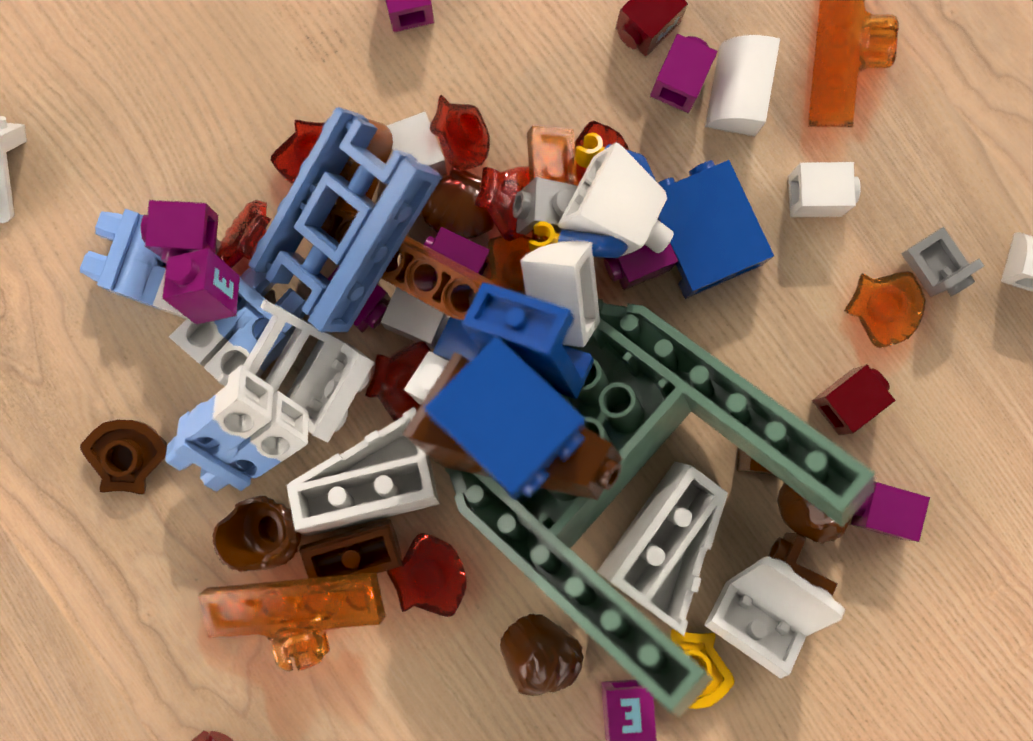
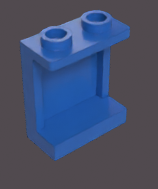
(712, 227)
(532, 332)
(507, 419)

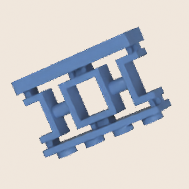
(371, 236)

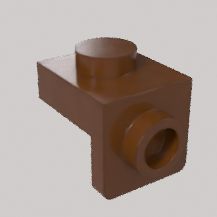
(788, 549)

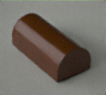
(353, 552)

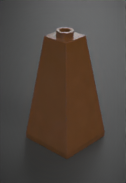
(583, 474)

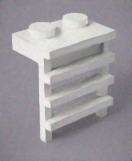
(327, 379)

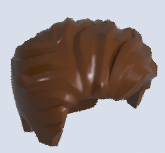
(806, 518)
(256, 535)
(540, 655)

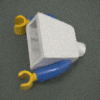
(612, 205)

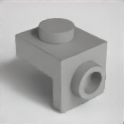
(541, 201)
(941, 264)

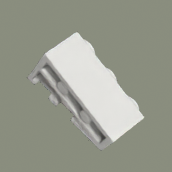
(365, 483)
(667, 543)

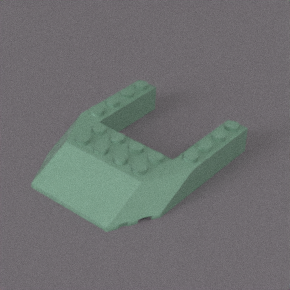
(636, 397)

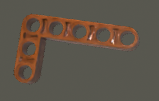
(417, 260)

